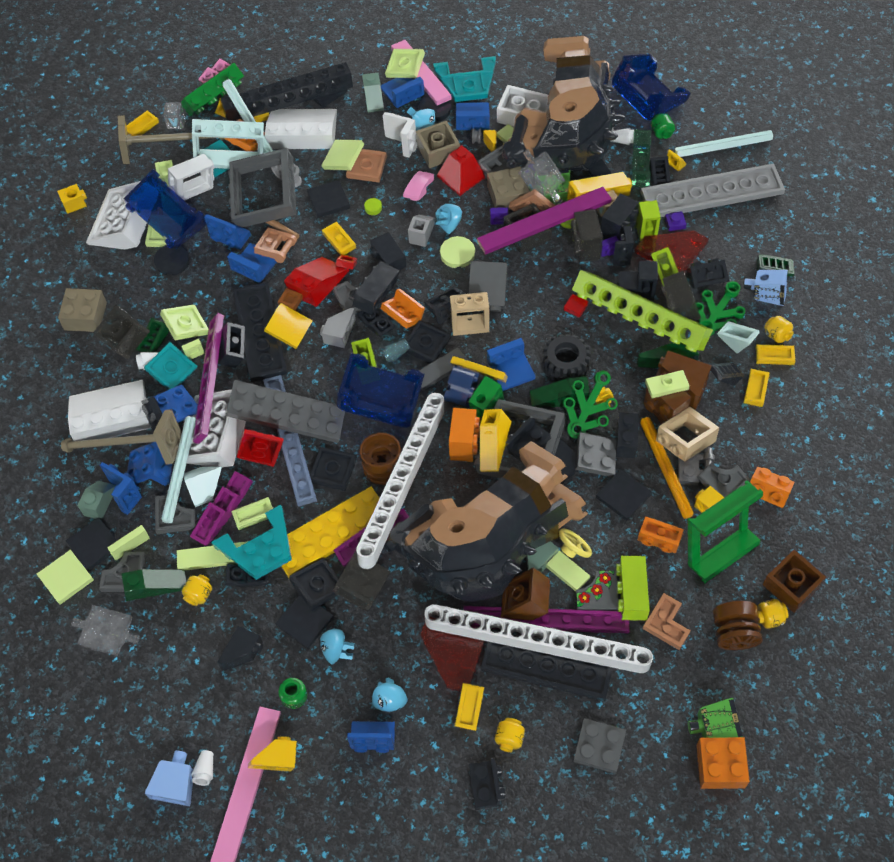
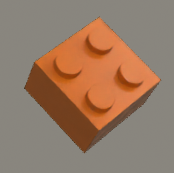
(464, 434)
(722, 763)

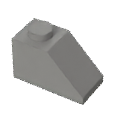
(338, 328)

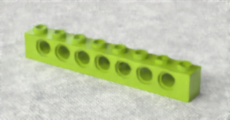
(699, 333)

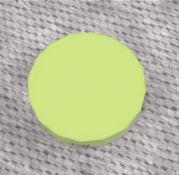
(457, 252)

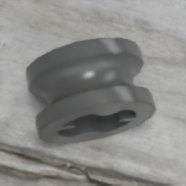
(476, 136)

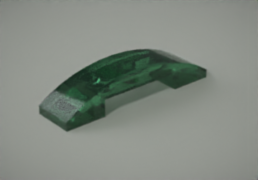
(641, 158)

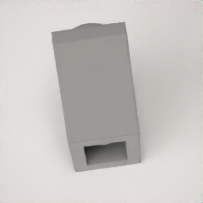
(420, 229)

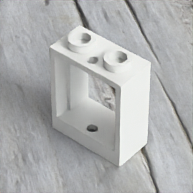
(188, 168)

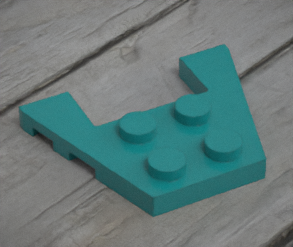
(468, 84)
(263, 552)

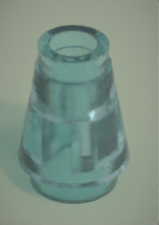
(395, 350)

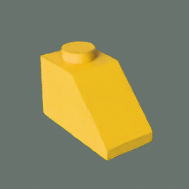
(277, 756)

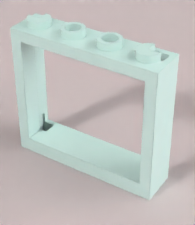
(226, 129)

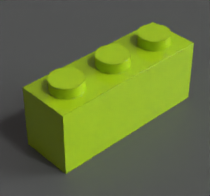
(633, 588)

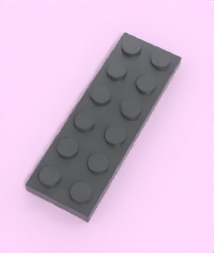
(285, 411)

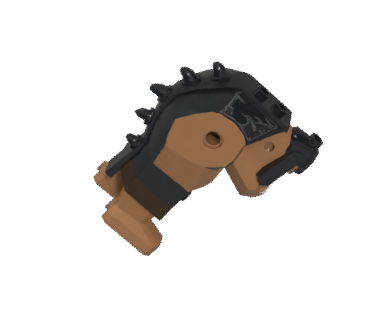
(578, 112)
(481, 546)

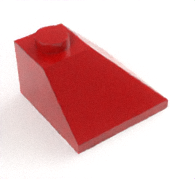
(461, 171)

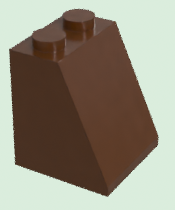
(695, 372)

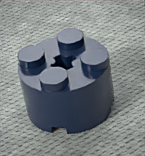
(461, 386)

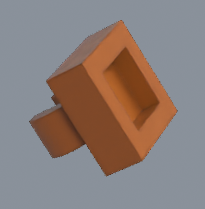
(290, 299)

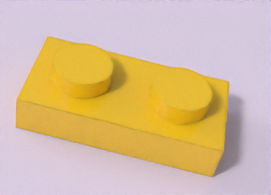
(339, 238)

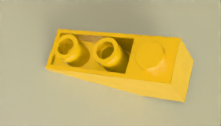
(493, 438)

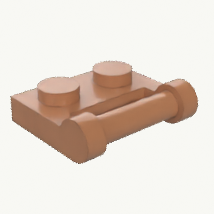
(271, 240)

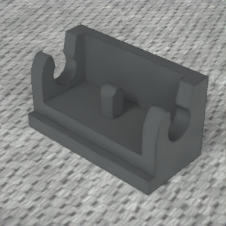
(493, 162)

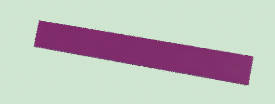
(543, 220)
(208, 379)
(567, 619)

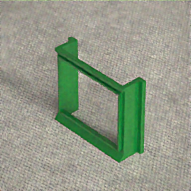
(735, 545)

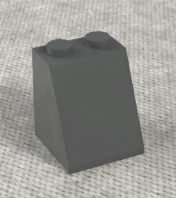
(489, 278)

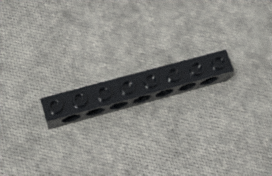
(291, 91)

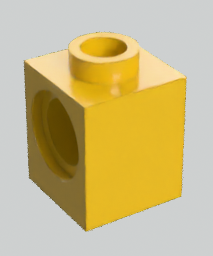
(72, 198)
(707, 498)

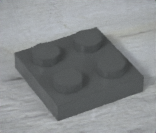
(596, 454)
(599, 745)

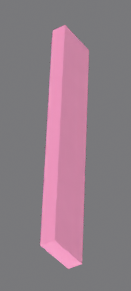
(432, 85)

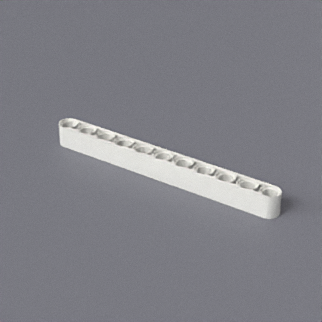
(400, 481)
(546, 645)

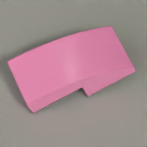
(210, 73)
(417, 186)

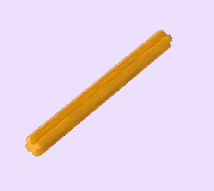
(667, 469)

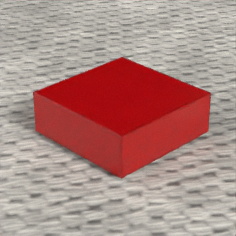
(346, 261)
(575, 305)

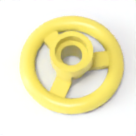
(573, 544)

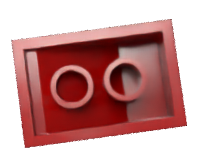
(315, 279)
(259, 447)

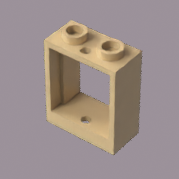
(469, 323)
(694, 421)

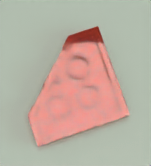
(683, 246)
(452, 655)

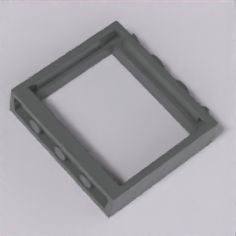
(254, 163)
(524, 412)

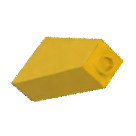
(615, 181)

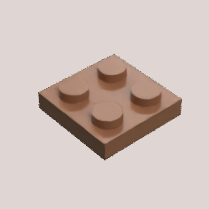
(368, 166)

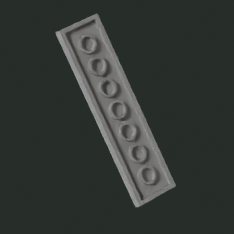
(715, 190)

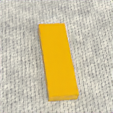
(485, 371)

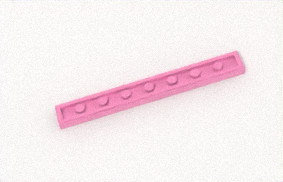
(245, 788)

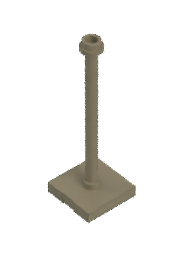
(126, 139)
(166, 435)

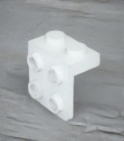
(401, 129)

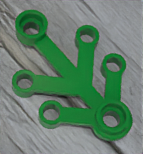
(719, 312)
(587, 406)

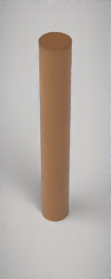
(280, 227)

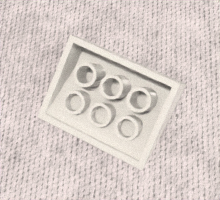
(301, 128)
(115, 223)
(108, 412)
(223, 438)

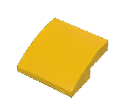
(288, 325)

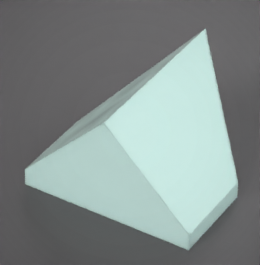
(737, 336)
(202, 484)

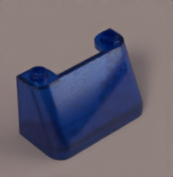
(643, 90)
(164, 210)
(379, 392)

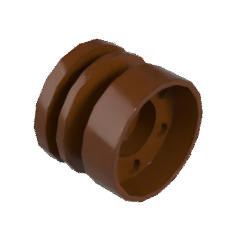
(379, 456)
(737, 625)

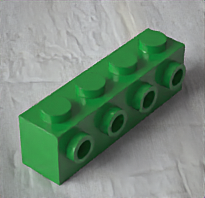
(211, 90)

